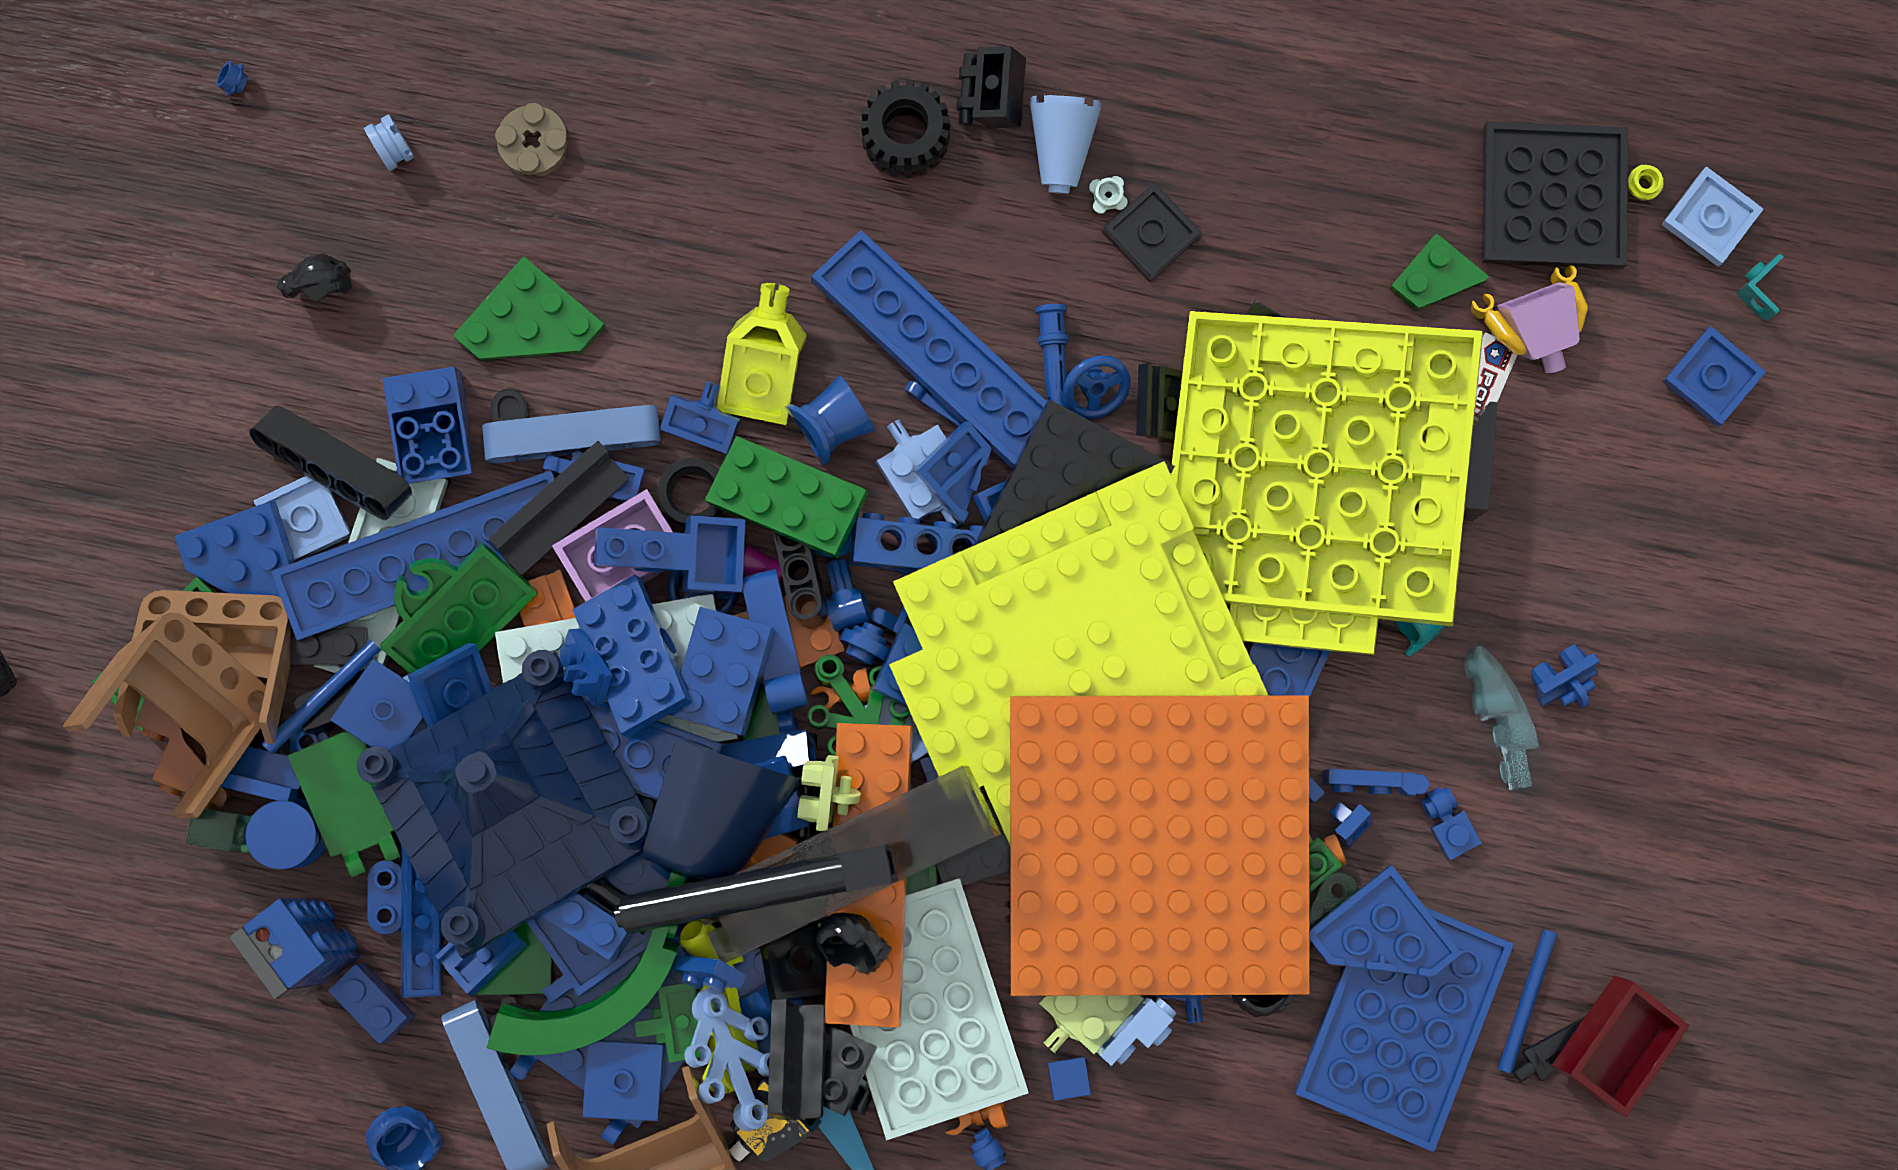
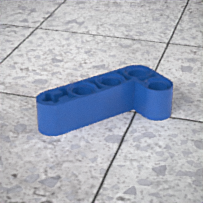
(782, 671)

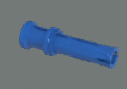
(1053, 342)

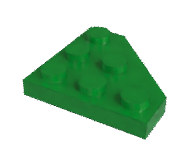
(528, 319)

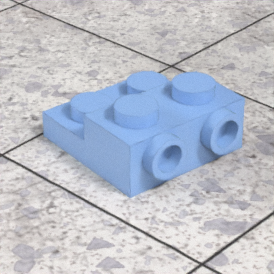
(1146, 1024)

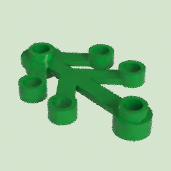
(850, 700)

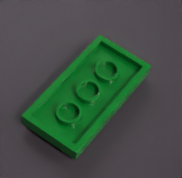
(786, 497)

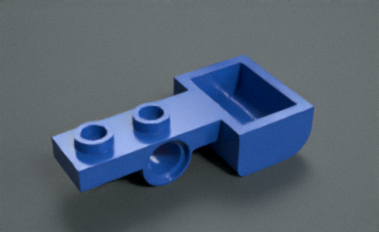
(706, 553)

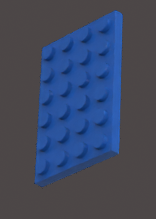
(1402, 1040)

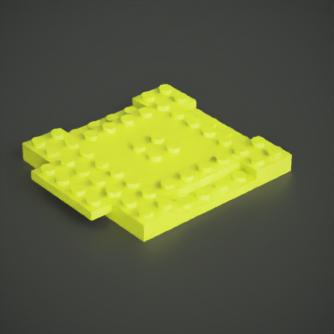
(1327, 472)
(1065, 606)

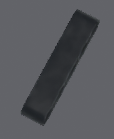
(331, 462)
(804, 590)

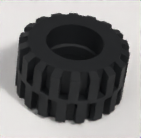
(905, 101)

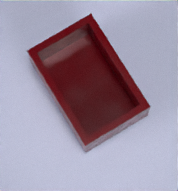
(1620, 1045)

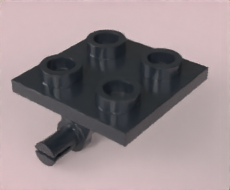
(845, 1067)

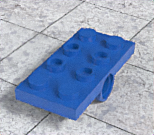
(636, 653)

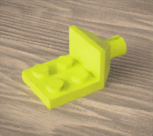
(762, 360)

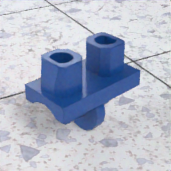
(1570, 684)

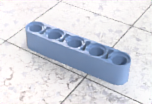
(571, 432)
(495, 1089)

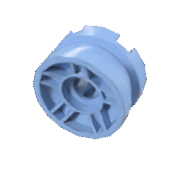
(389, 142)

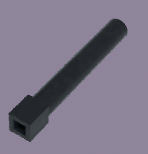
(757, 889)

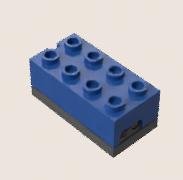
(295, 946)

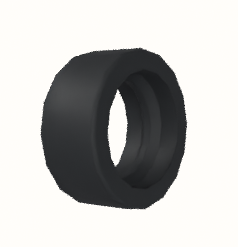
(670, 476)

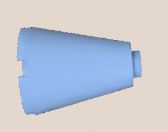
(1063, 138)

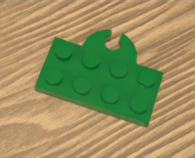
(455, 607)

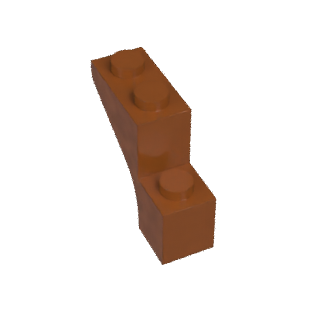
(181, 758)

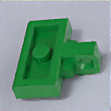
(673, 1021)

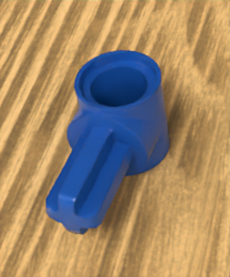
(847, 604)

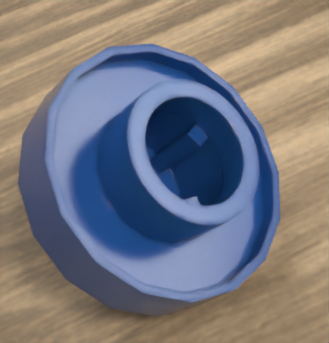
(865, 643)

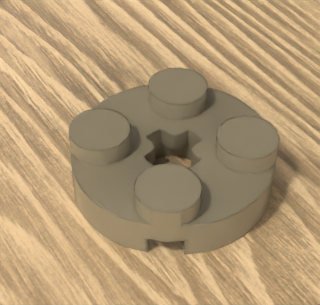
(532, 120)

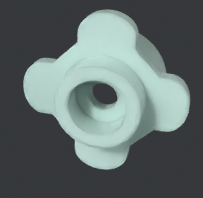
(1115, 187)

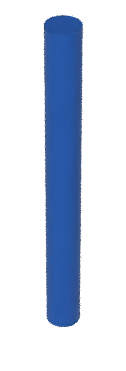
(323, 695)
(1527, 1001)

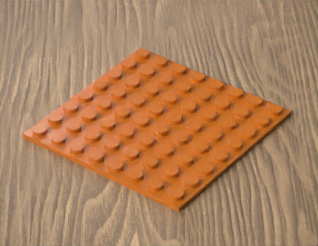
(1159, 845)

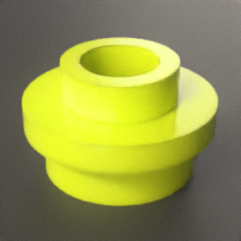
(1649, 173)

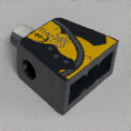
(771, 1138)

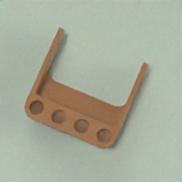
(245, 625)
(194, 687)
(686, 1146)

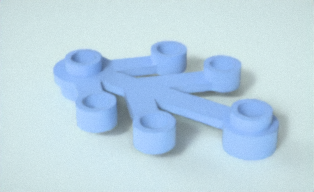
(728, 1055)

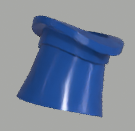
(831, 419)
(284, 835)

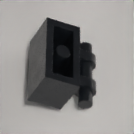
(992, 87)

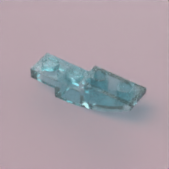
(1500, 700)

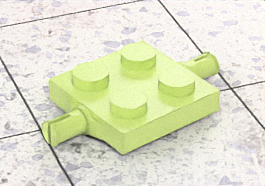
(1087, 1017)

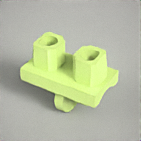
(821, 808)

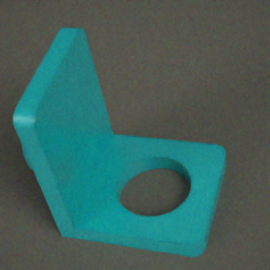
(1751, 291)

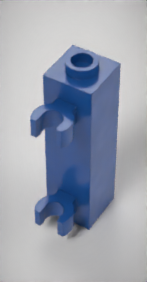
(791, 741)

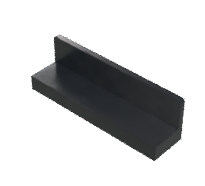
(559, 508)

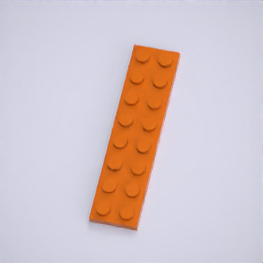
(880, 769)

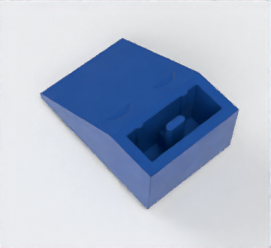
(429, 424)

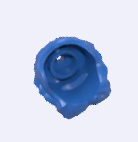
(403, 1139)

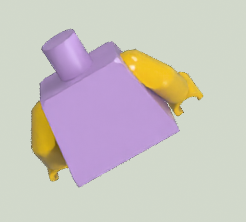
(1539, 321)

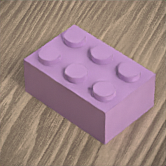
(578, 548)

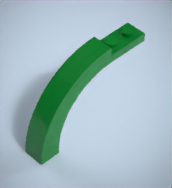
(568, 1029)

